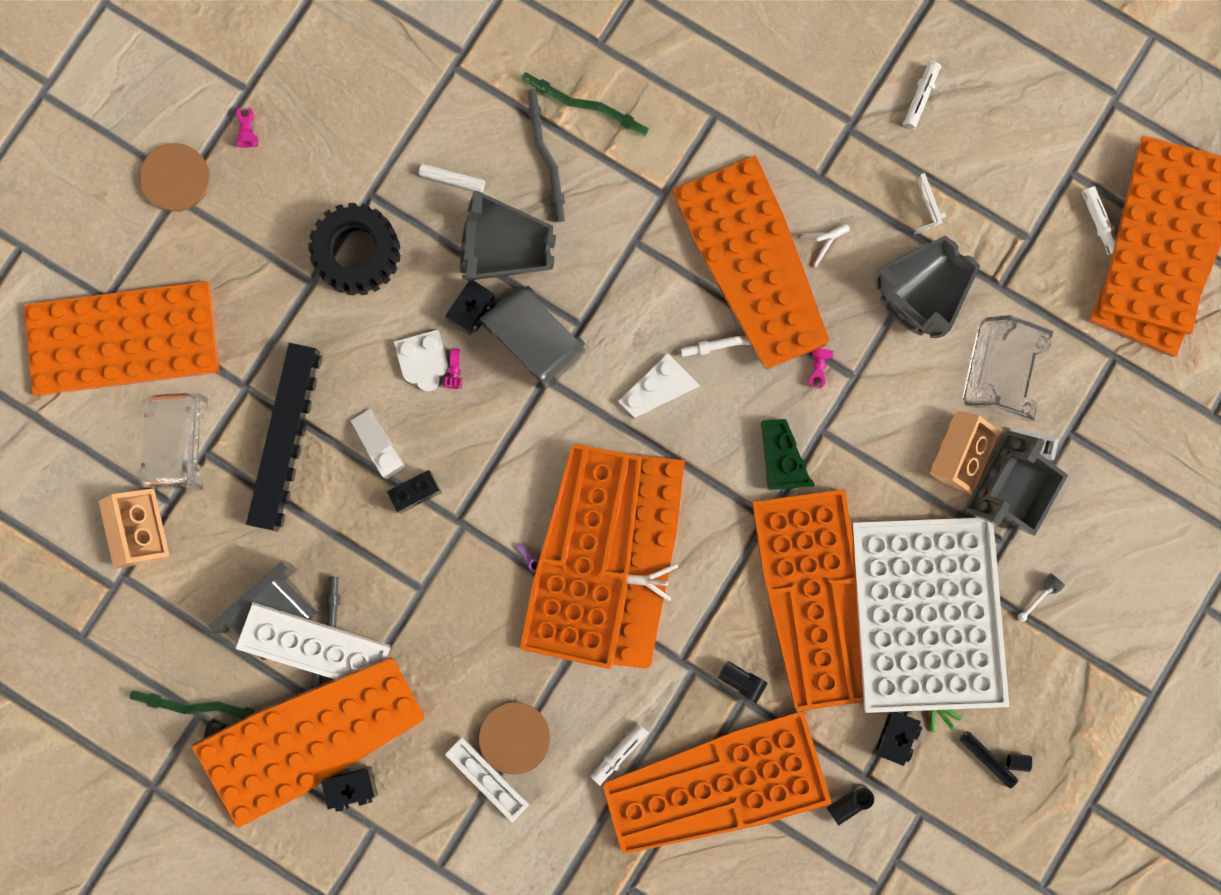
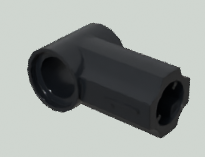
(746, 683)
(847, 806)

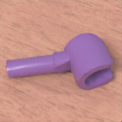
(528, 557)

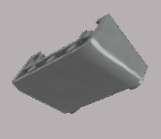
(533, 335)

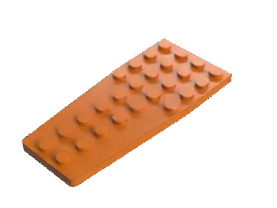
(753, 260)
(651, 551)
(585, 560)
(813, 595)
(306, 739)
(719, 786)

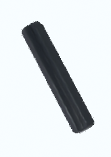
(988, 759)

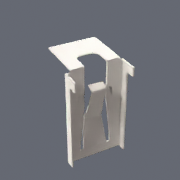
(932, 207)

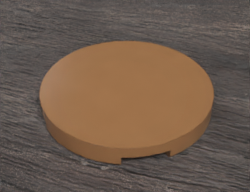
(174, 177)
(514, 738)

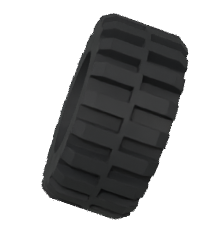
(336, 226)

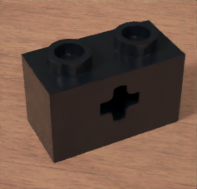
(471, 295)
(414, 492)
(890, 748)
(335, 787)

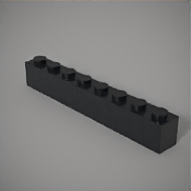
(283, 437)

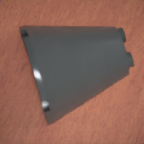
(503, 241)
(927, 287)

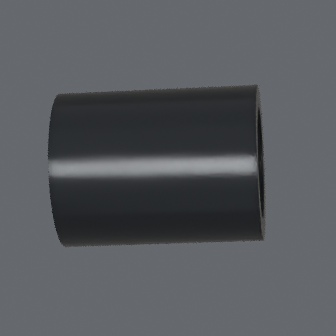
(1019, 762)

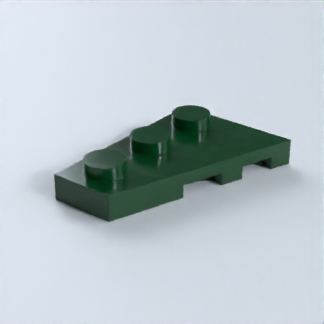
(782, 459)

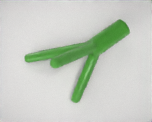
(944, 717)

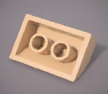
(965, 451)
(133, 528)

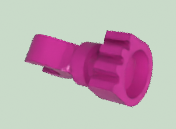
(246, 137)
(820, 355)
(453, 381)

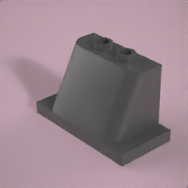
(1017, 485)
(273, 591)

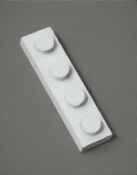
(487, 779)

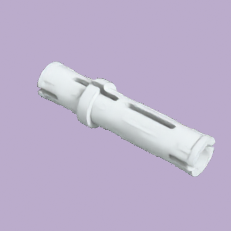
(922, 94)
(1100, 218)
(619, 754)

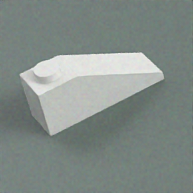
(378, 444)

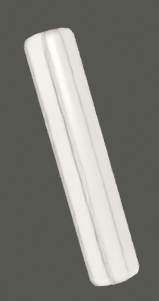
(451, 178)

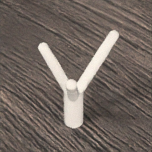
(831, 235)
(650, 582)

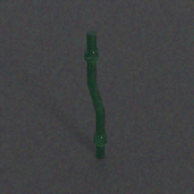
(626, 121)
(155, 701)

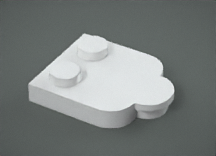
(423, 359)

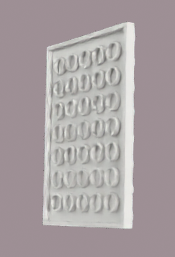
(929, 615)

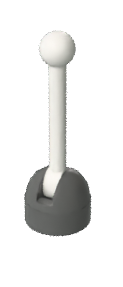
(1051, 585)

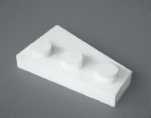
(660, 385)

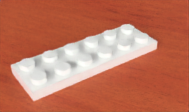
(307, 643)

